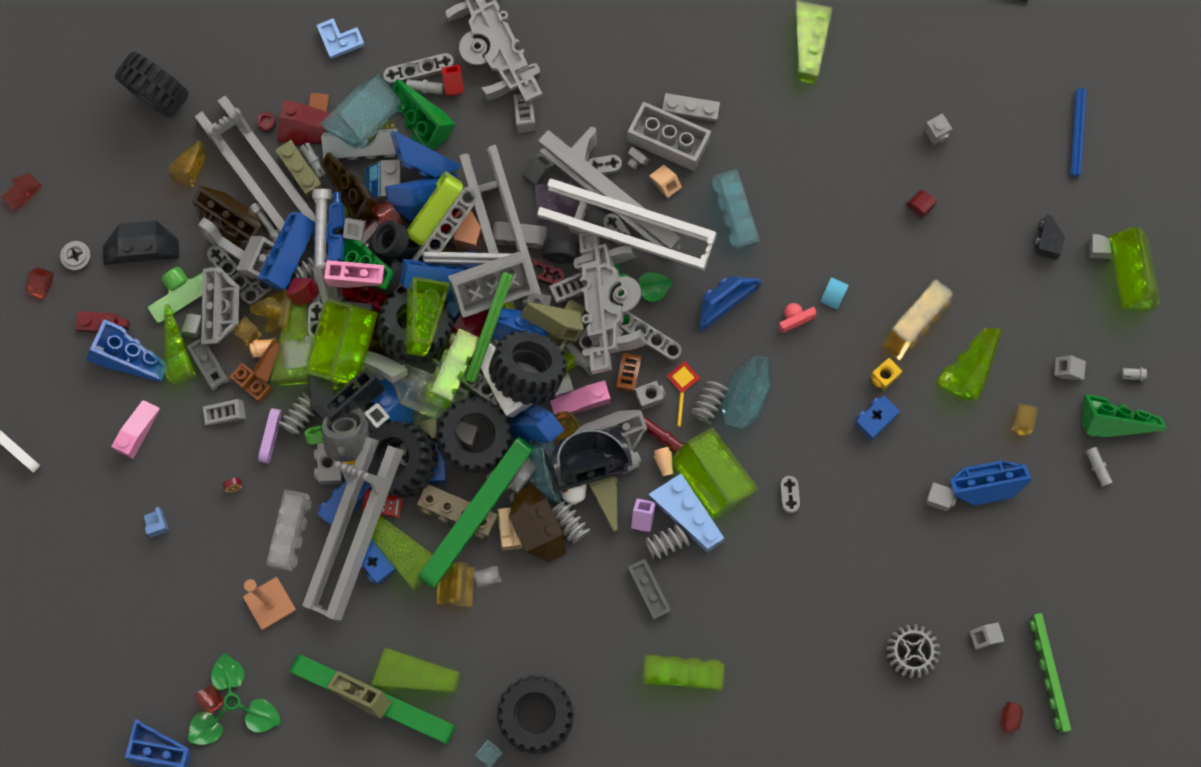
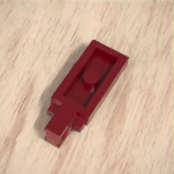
(92, 321)

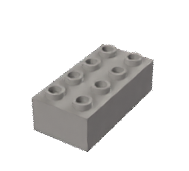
(477, 286)

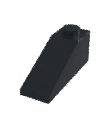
(354, 394)

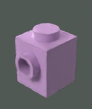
(643, 515)

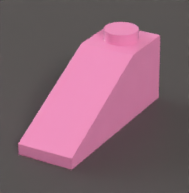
(353, 274)
(582, 399)
(135, 429)

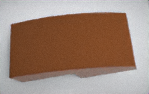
(251, 383)

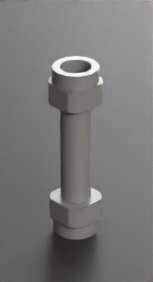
(273, 233)

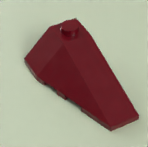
(300, 123)

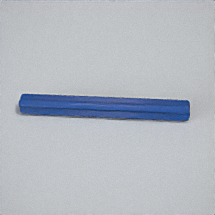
(1078, 132)

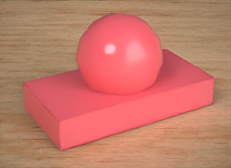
(796, 317)

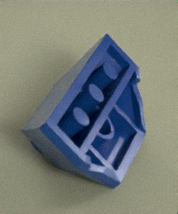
(421, 157)
(411, 196)
(725, 297)
(390, 404)
(990, 482)

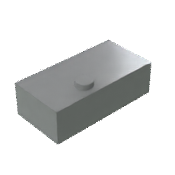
(668, 136)

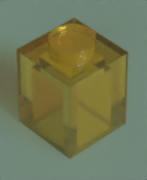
(246, 331)
(1024, 419)

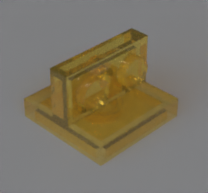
(275, 309)
(456, 586)

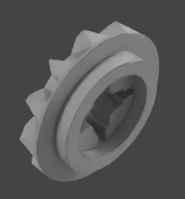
(67, 253)

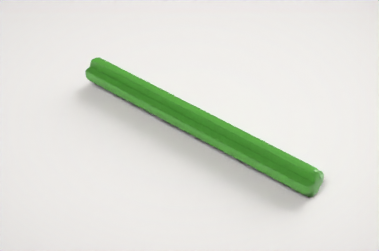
(489, 327)

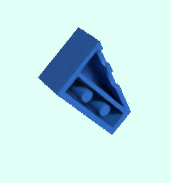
(512, 321)
(535, 424)
(155, 750)

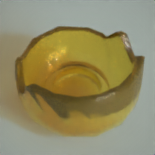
(568, 422)

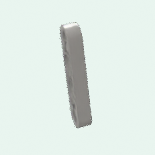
(418, 66)

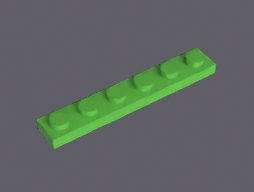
(1048, 666)

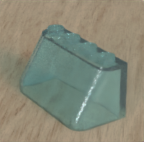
(362, 112)

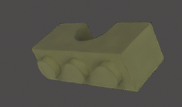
(298, 168)

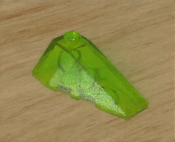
(177, 358)
(970, 372)

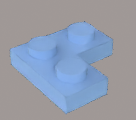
(337, 43)

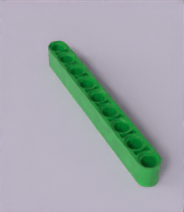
(475, 513)
(397, 711)

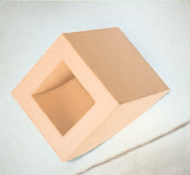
(665, 181)

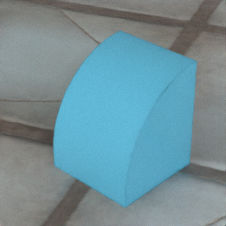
(834, 293)

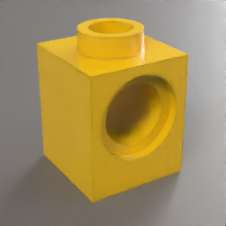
(889, 367)

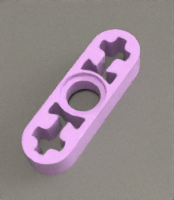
(270, 436)

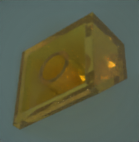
(188, 164)

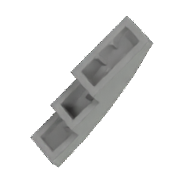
(383, 367)

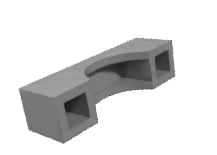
(379, 146)

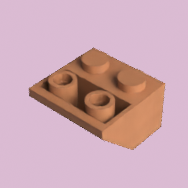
(468, 234)

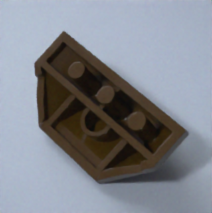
(230, 216)
(536, 524)

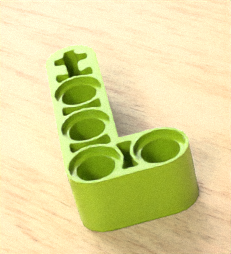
(434, 209)

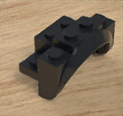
(585, 460)

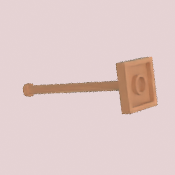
(268, 602)

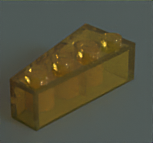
(917, 319)

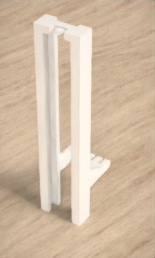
(578, 225)

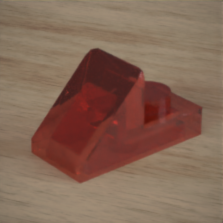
(23, 189)

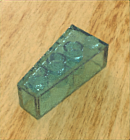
(735, 208)

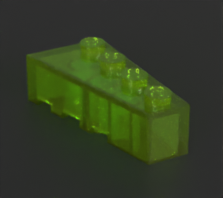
(811, 33)
(424, 308)
(452, 369)
(682, 672)
(413, 674)

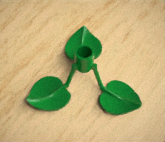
(652, 285)
(260, 718)

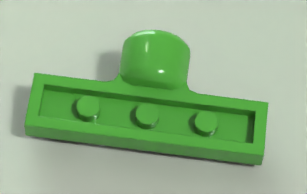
(181, 292)

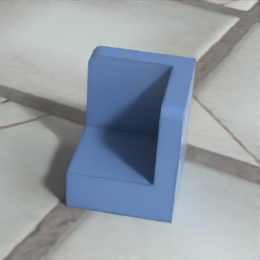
(156, 523)

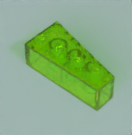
(295, 329)
(401, 551)

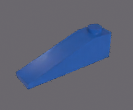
(122, 353)

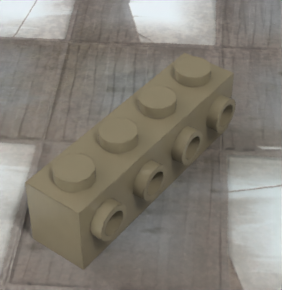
(450, 508)

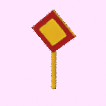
(683, 378)

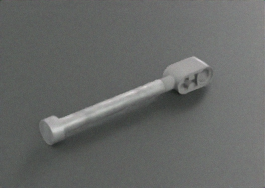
(322, 197)

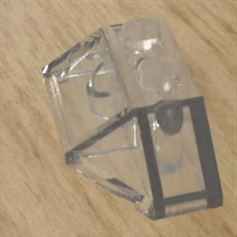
(412, 389)

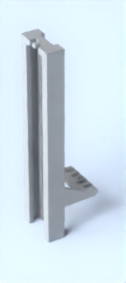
(235, 118)
(575, 165)
(502, 184)
(355, 476)

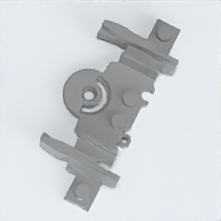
(502, 55)
(605, 317)

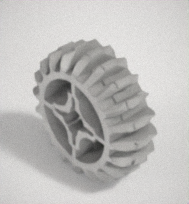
(919, 657)

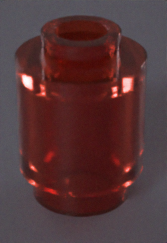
(1011, 717)

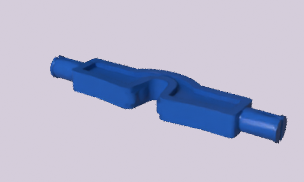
(335, 223)

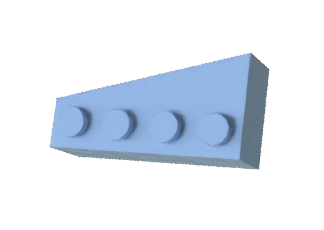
(686, 510)

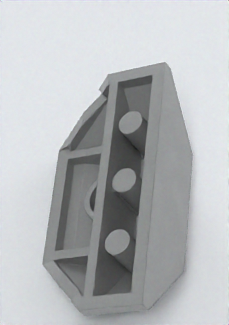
(219, 305)
(629, 423)

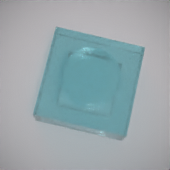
(489, 753)

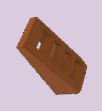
(265, 364)
(624, 386)

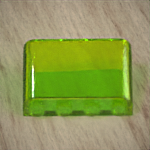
(1134, 270)
(340, 341)
(713, 473)

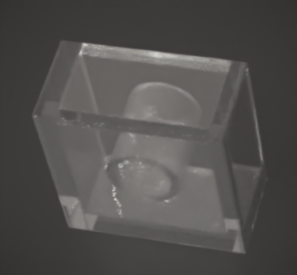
(522, 475)
(487, 576)

